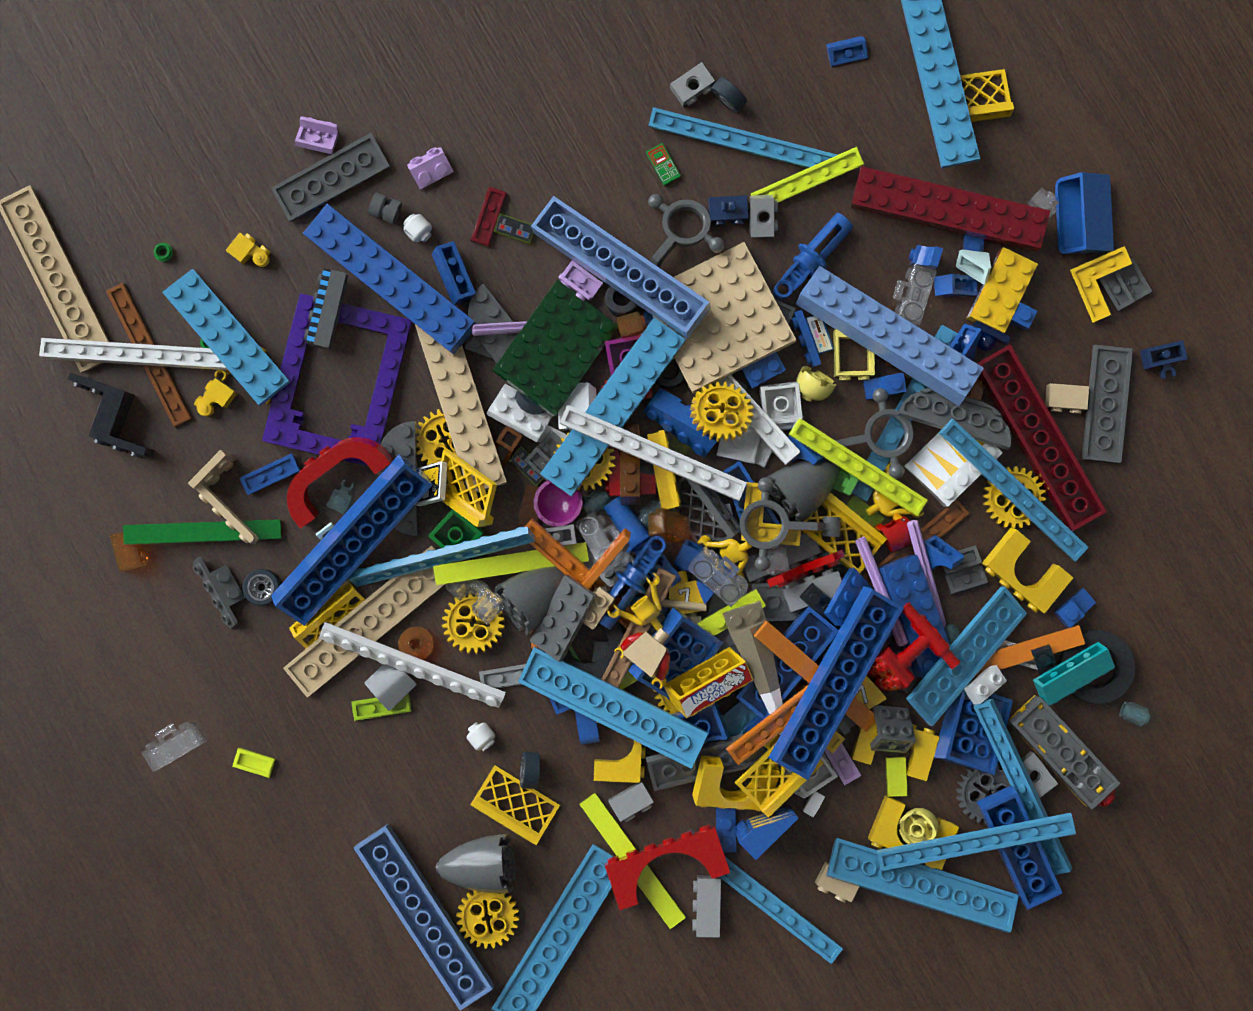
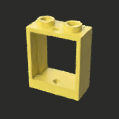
(846, 375)

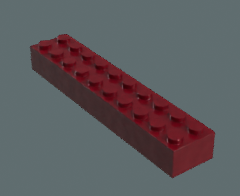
(950, 209)
(1040, 439)

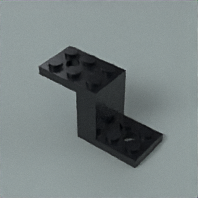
(111, 416)

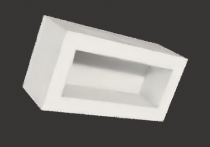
(985, 684)

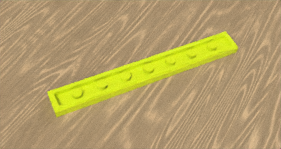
(858, 467)
(500, 565)
(620, 845)

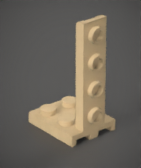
(209, 476)

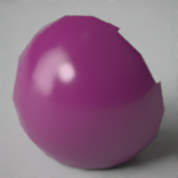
(556, 506)

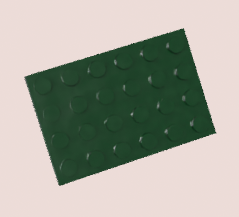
(555, 348)

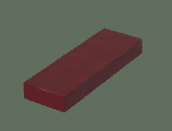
(488, 216)

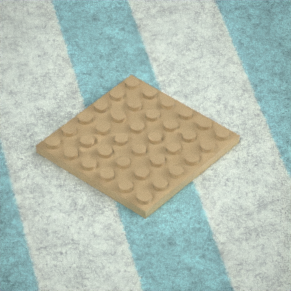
(738, 327)

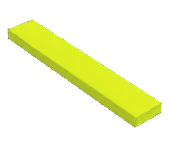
(813, 176)

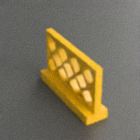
(988, 111)
(460, 501)
(854, 522)
(779, 794)
(507, 820)

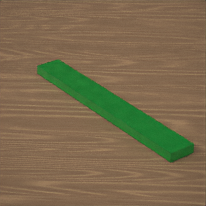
(196, 532)

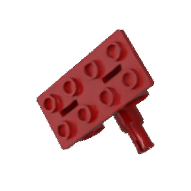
(892, 670)

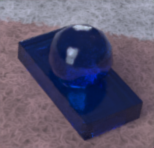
(990, 336)

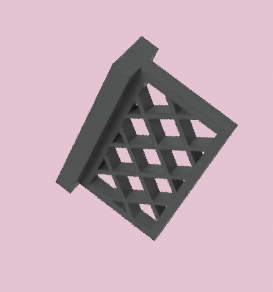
(714, 506)

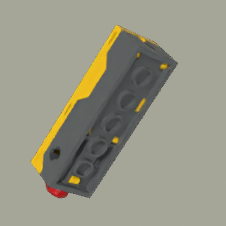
(1064, 753)

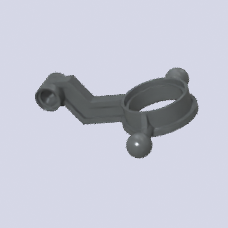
(656, 202)
(896, 470)
(830, 525)

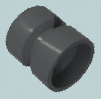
(386, 208)

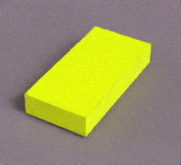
(254, 762)
(896, 776)

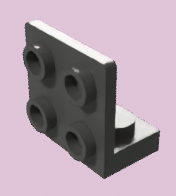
(893, 729)

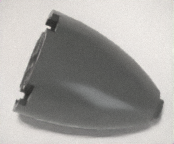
(803, 487)
(529, 596)
(481, 865)

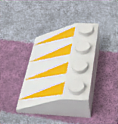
(944, 469)

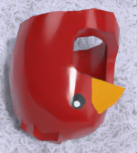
(896, 533)

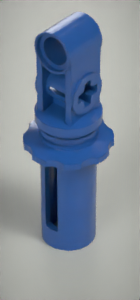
(809, 260)
(623, 518)
(634, 576)

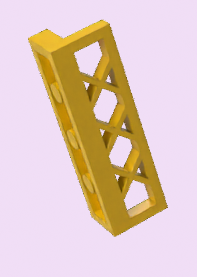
(665, 479)
(336, 602)

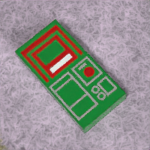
(663, 164)

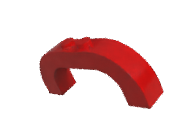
(356, 447)

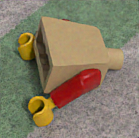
(648, 654)

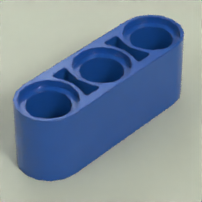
(587, 729)

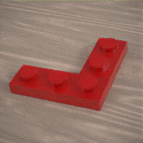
(802, 570)

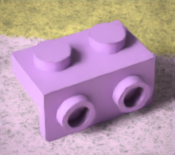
(317, 135)
(430, 167)
(580, 281)

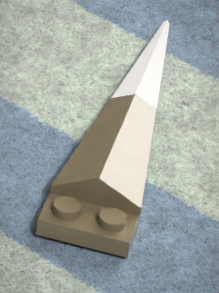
(742, 625)

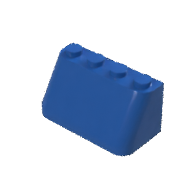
(1084, 214)

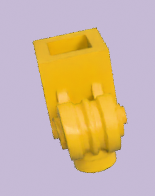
(243, 248)
(215, 393)

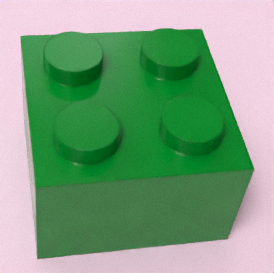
(454, 530)

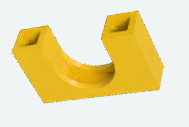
(1002, 563)
(921, 752)
(623, 770)
(710, 794)
(885, 828)

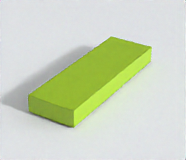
(374, 708)

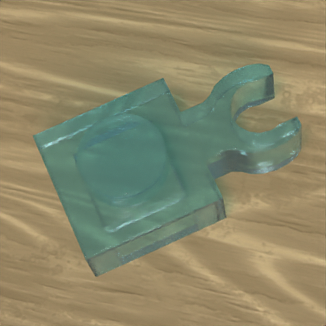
(340, 499)

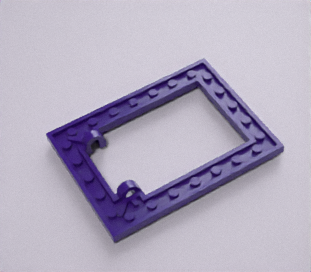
(280, 423)

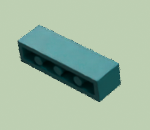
(1074, 673)

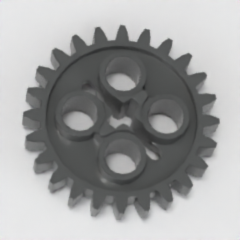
(967, 788)

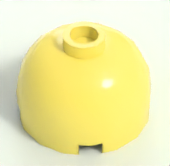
(814, 384)
(918, 826)

